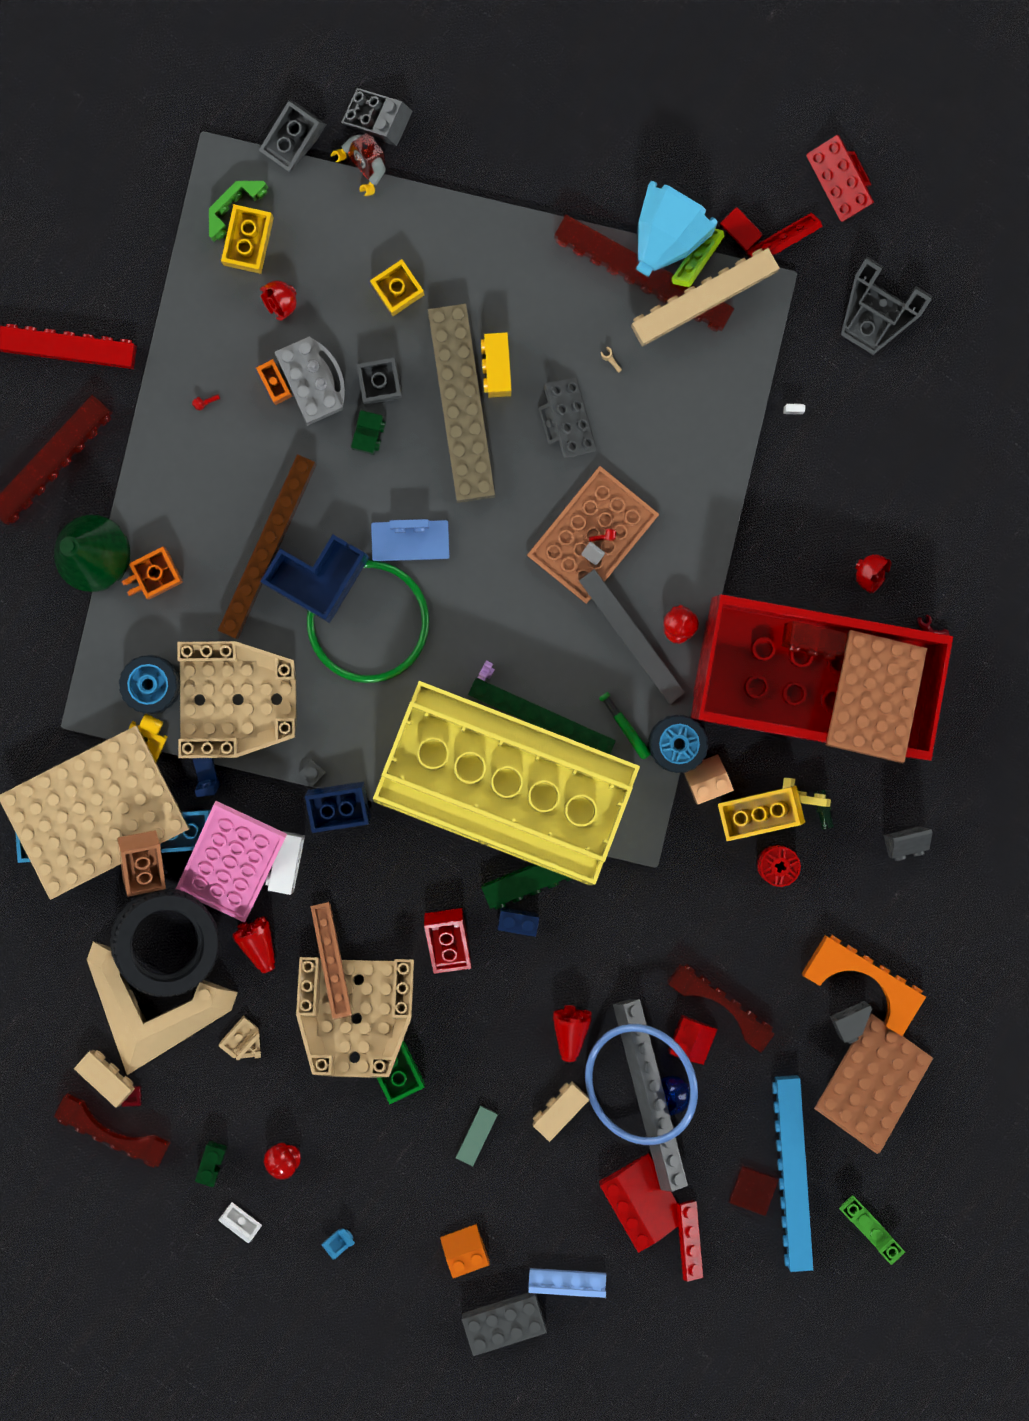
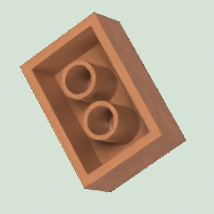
(141, 863)

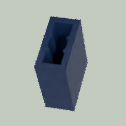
(518, 921)

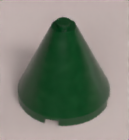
(92, 553)

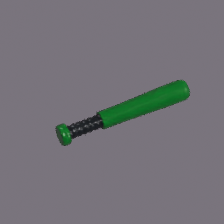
(635, 740)

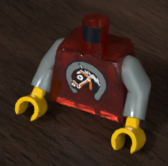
(366, 156)

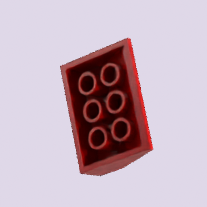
(640, 1203)

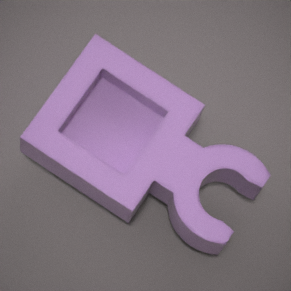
(486, 671)

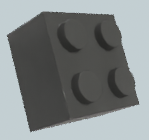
(379, 381)

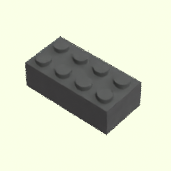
(503, 1323)

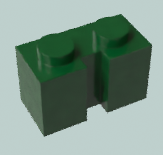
(367, 432)
(212, 1156)

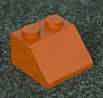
(464, 1251)

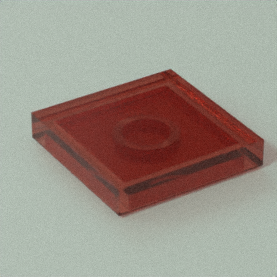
(753, 1190)

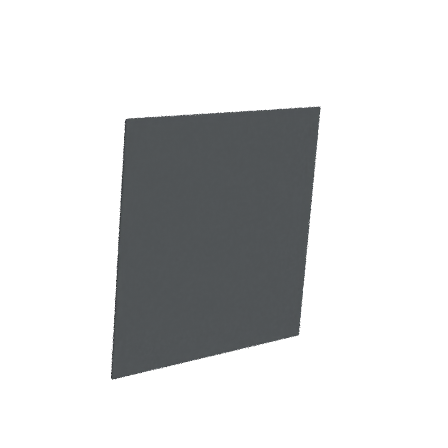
(203, 482)

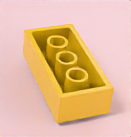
(761, 813)

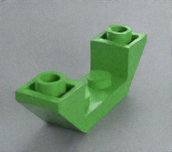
(254, 189)
(872, 1229)

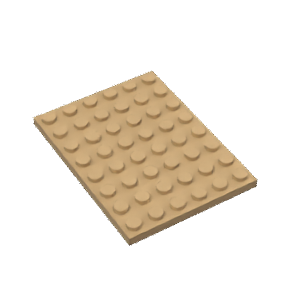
(81, 807)

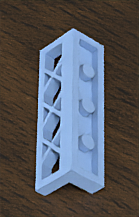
(567, 1282)

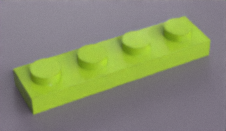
(696, 260)

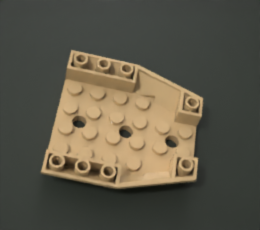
(221, 726)
(385, 1011)

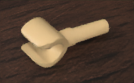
(610, 358)

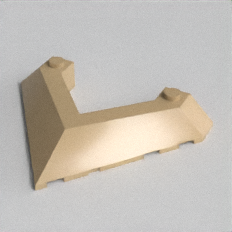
(144, 1039)

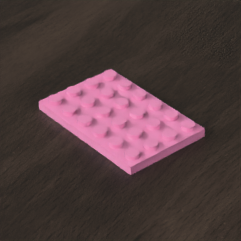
(231, 861)

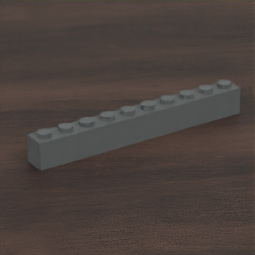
(650, 1096)

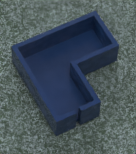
(318, 587)

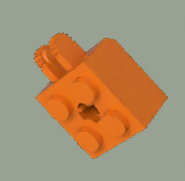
(143, 569)

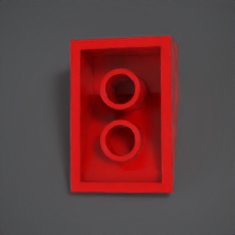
(447, 940)

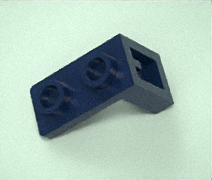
(207, 777)

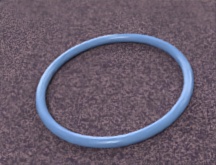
(683, 1057)

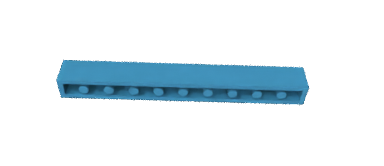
(794, 1173)

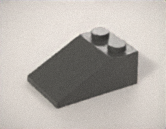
(292, 136)
(908, 842)

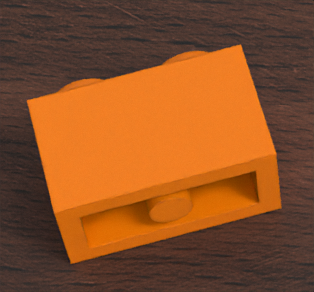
(274, 382)

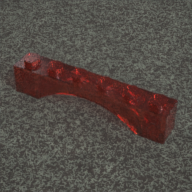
(689, 984)
(76, 1113)

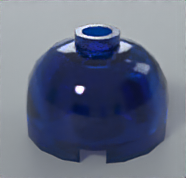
(676, 1094)

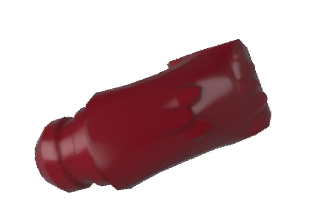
(926, 626)

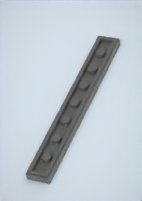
(631, 636)

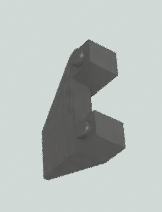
(875, 314)

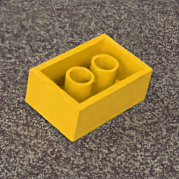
(247, 239)
(496, 365)

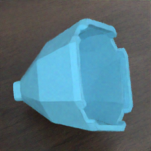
(669, 228)

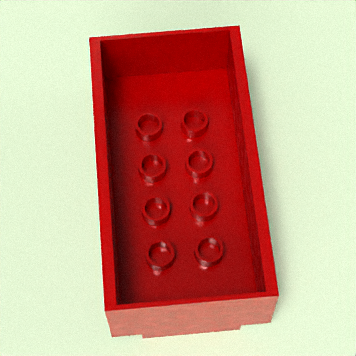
(763, 687)

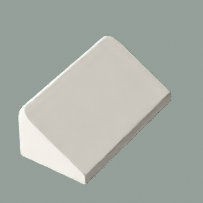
(240, 1222)

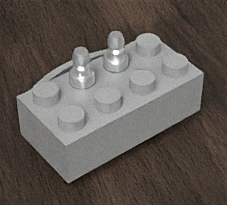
(311, 379)

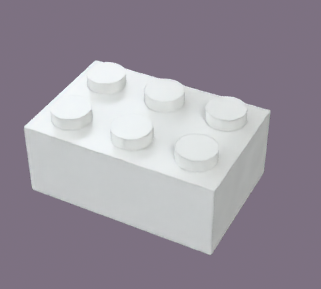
(286, 865)

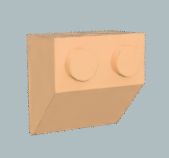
(708, 780)

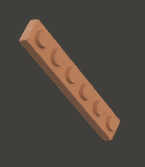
(331, 961)

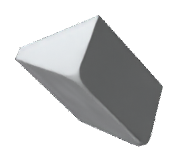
(593, 553)

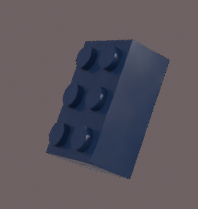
(338, 807)

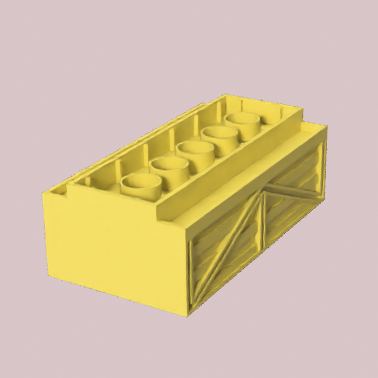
(506, 783)

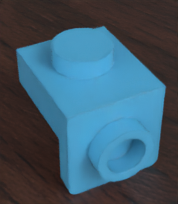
(338, 1242)

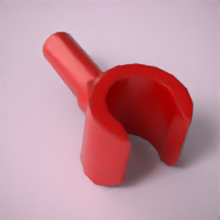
(199, 404)
(610, 535)

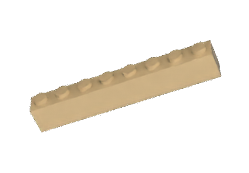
(705, 297)

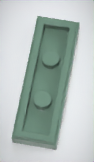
(476, 1135)

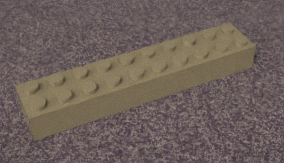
(461, 403)

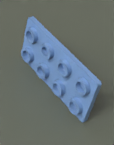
(410, 540)

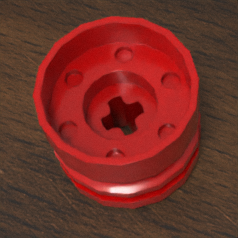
(775, 854)

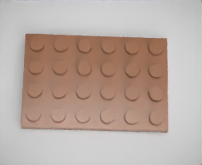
(597, 506)
(876, 696)
(874, 1084)

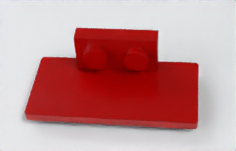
(841, 177)

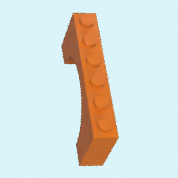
(901, 999)

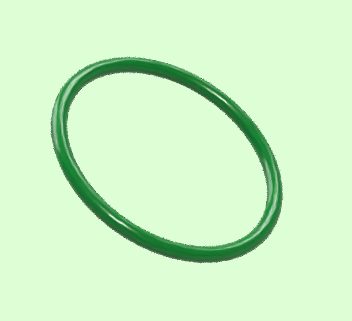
(403, 666)

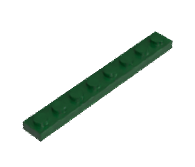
(539, 716)

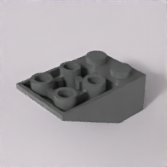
(377, 115)

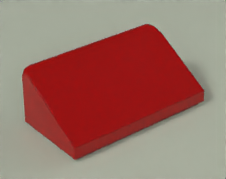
(741, 229)

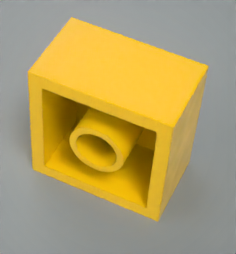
(397, 287)

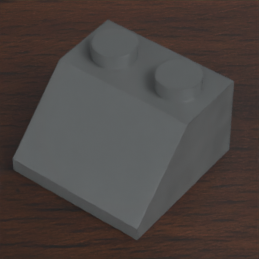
(851, 1021)

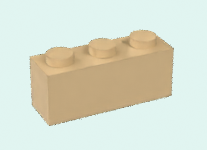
(105, 1077)
(560, 1110)

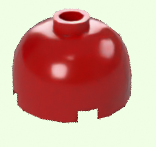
(279, 298)
(871, 572)

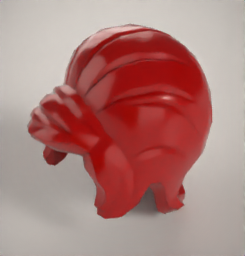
(680, 624)
(282, 1160)

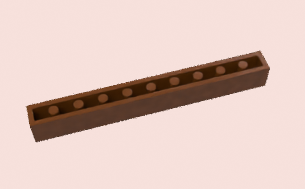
(267, 546)

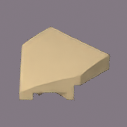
(242, 1040)

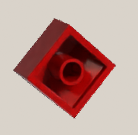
(694, 1039)

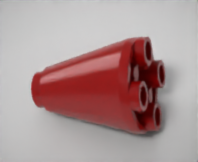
(256, 943)
(571, 1029)

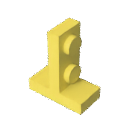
(818, 799)

